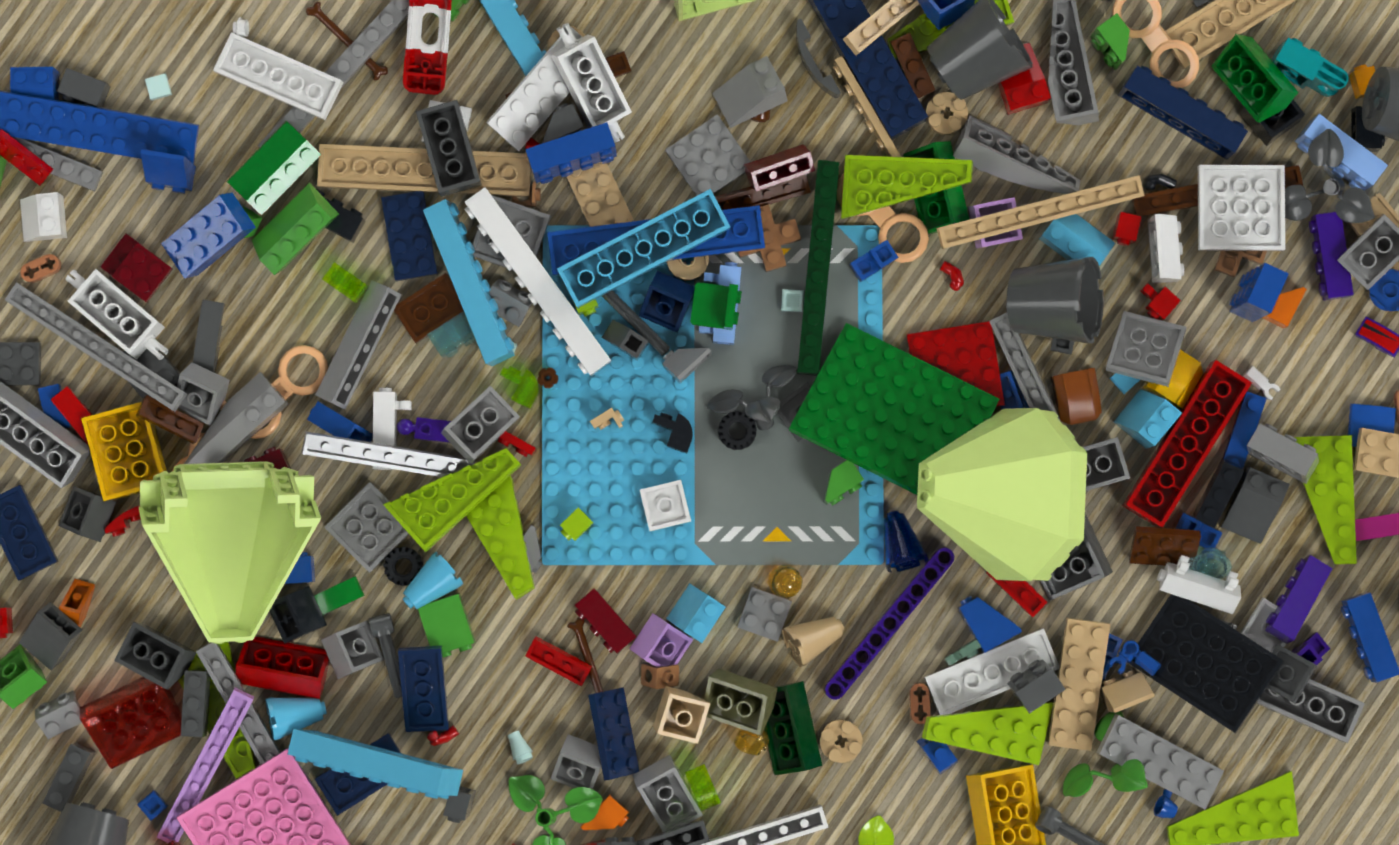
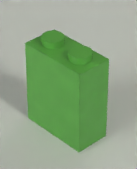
(447, 624)

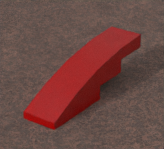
(72, 409)

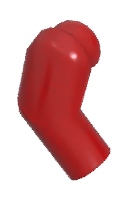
(955, 274)
(444, 737)

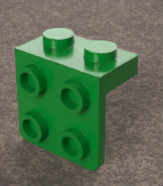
(715, 306)

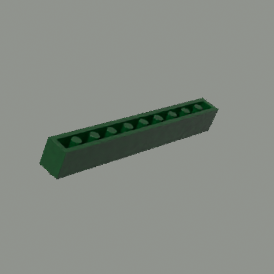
(818, 268)

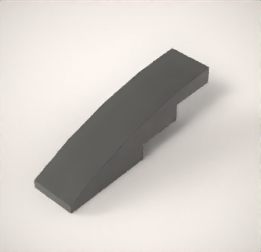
(208, 335)

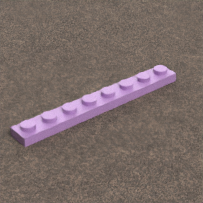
(206, 763)

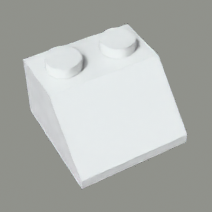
(43, 217)

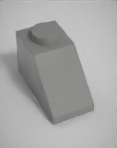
(533, 549)

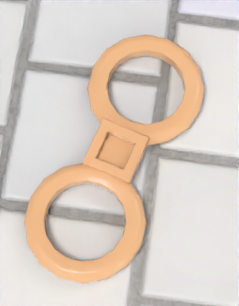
(1159, 41)
(886, 218)
(287, 388)

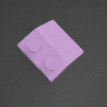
(660, 643)

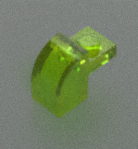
(345, 282)
(527, 389)
(703, 787)

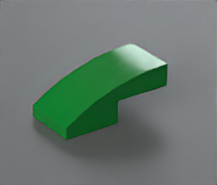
(339, 595)

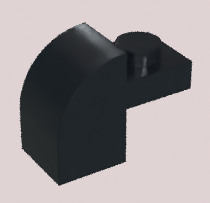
(681, 431)

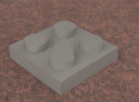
(764, 614)

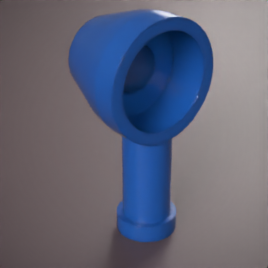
(1164, 806)

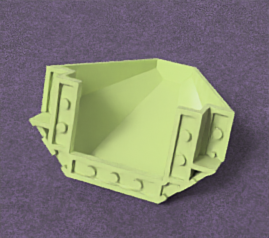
(1009, 493)
(229, 538)

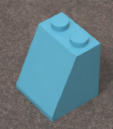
(1147, 418)
(695, 613)

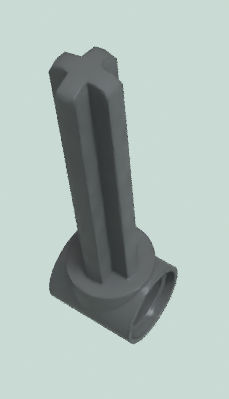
(382, 628)
(1051, 823)

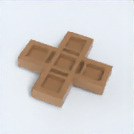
(774, 237)
(1229, 261)

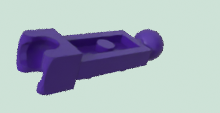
(424, 429)

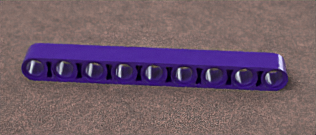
(899, 619)

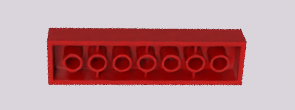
(1187, 444)

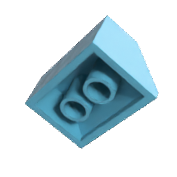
(1076, 238)

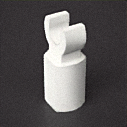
(1260, 382)

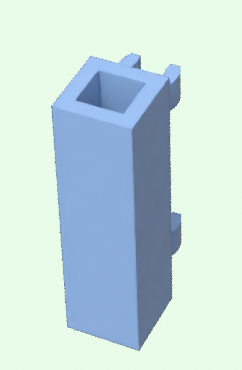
(728, 275)

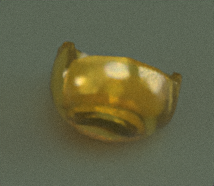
(785, 581)
(750, 742)

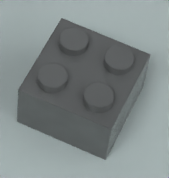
(1035, 685)

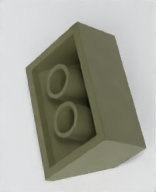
(739, 701)

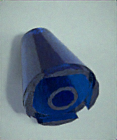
(901, 543)

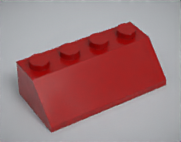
(283, 667)

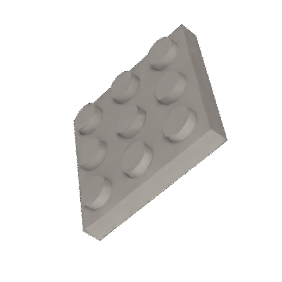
(708, 157)
(527, 221)
(1146, 348)
(367, 528)

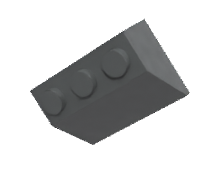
(154, 655)

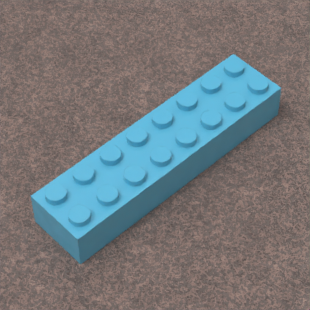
(643, 248)
(375, 763)

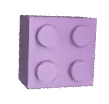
(990, 208)

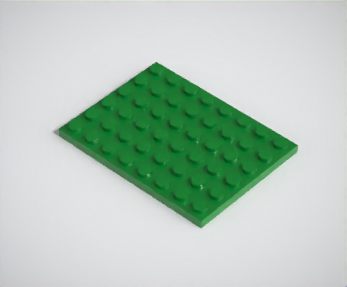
(887, 408)

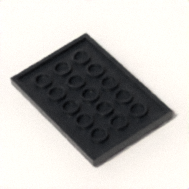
(1207, 662)

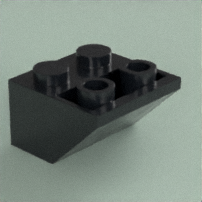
(297, 615)

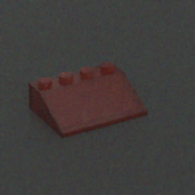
(132, 720)

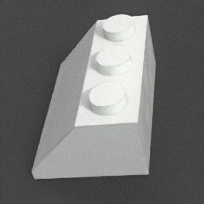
(1165, 248)

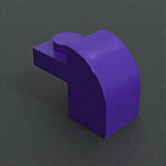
(1312, 648)

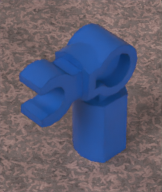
(1131, 651)

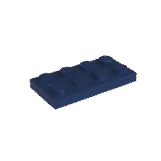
(409, 236)
(23, 535)
(423, 688)
(613, 733)
(346, 790)

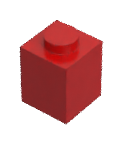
(1126, 228)

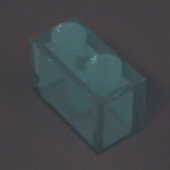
(452, 335)

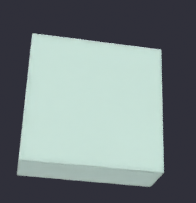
(158, 87)
(792, 300)

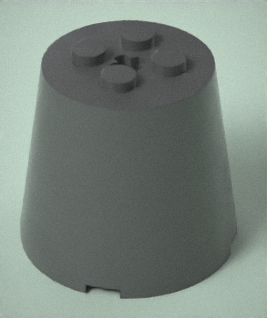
(978, 51)
(1381, 103)
(1057, 300)
(88, 826)

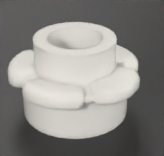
(241, 27)

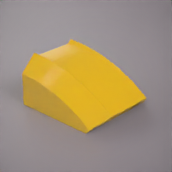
(1182, 383)

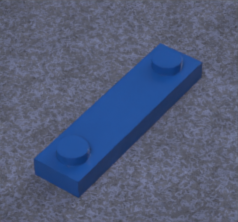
(1244, 428)

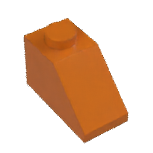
(1285, 307)
(77, 601)
(609, 815)

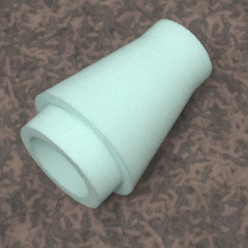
(520, 749)

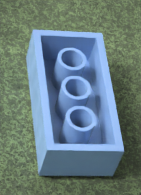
(1358, 166)

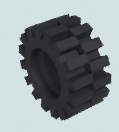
(746, 440)
(390, 565)

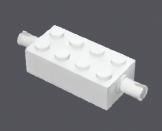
(590, 81)
(116, 314)

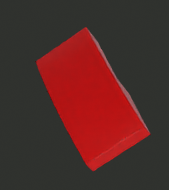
(121, 523)

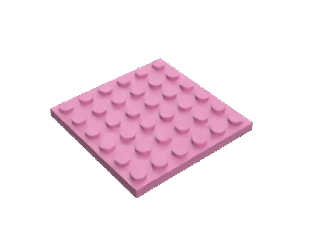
(264, 808)

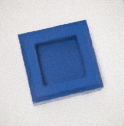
(152, 805)

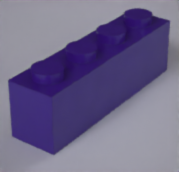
(1329, 246)
(1298, 599)

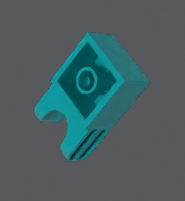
(1308, 68)

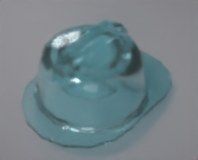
(1211, 562)

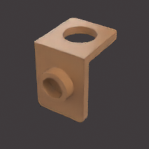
(535, 195)
(661, 676)

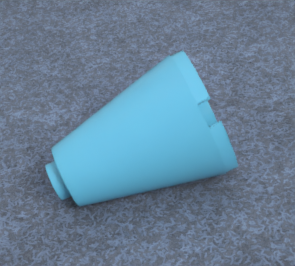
(431, 582)
(292, 714)

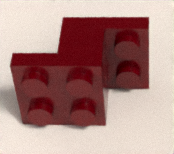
(136, 268)

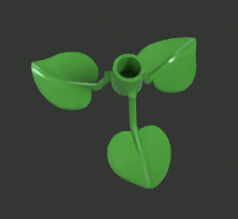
(1125, 778)
(529, 789)

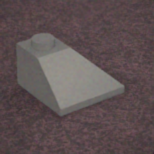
(684, 361)

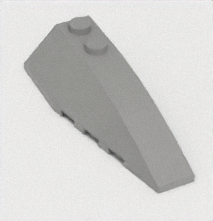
(1069, 68)
(1000, 156)
(238, 421)

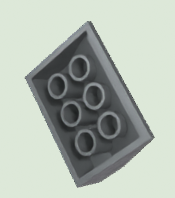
(1084, 565)

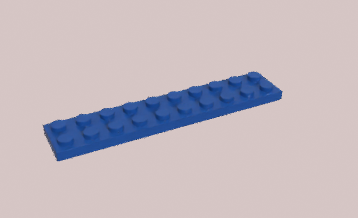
(94, 127)
(743, 235)

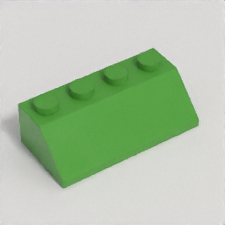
(293, 229)

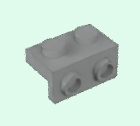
(511, 302)
(58, 714)

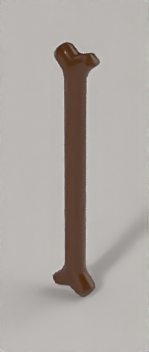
(317, 12)
(577, 627)

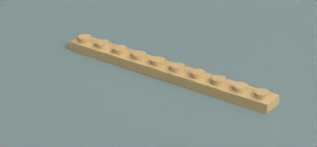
(1040, 212)

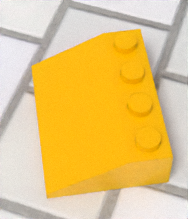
(123, 450)
(1005, 806)

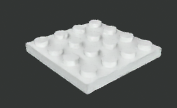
(1241, 207)

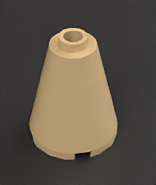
(811, 638)

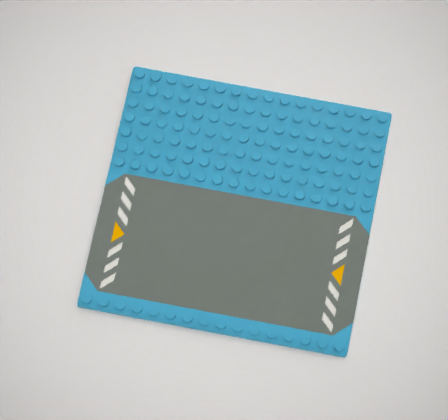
(742, 503)

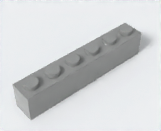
(358, 344)

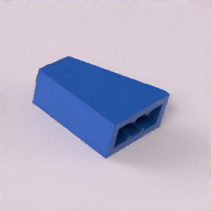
(337, 424)
(986, 623)

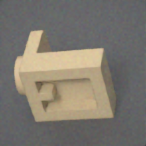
(603, 419)

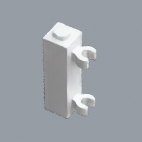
(385, 417)
(1200, 587)

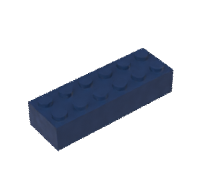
(1183, 112)

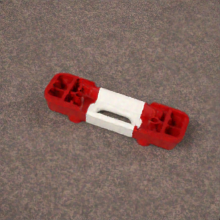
(426, 63)

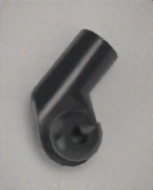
(1152, 180)

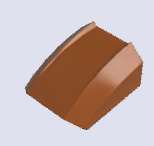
(1077, 396)

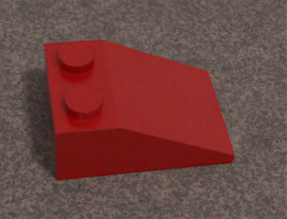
(1025, 89)

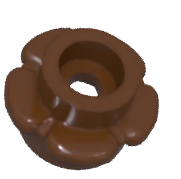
(542, 377)

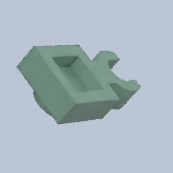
(968, 650)

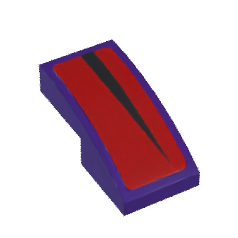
(1379, 336)

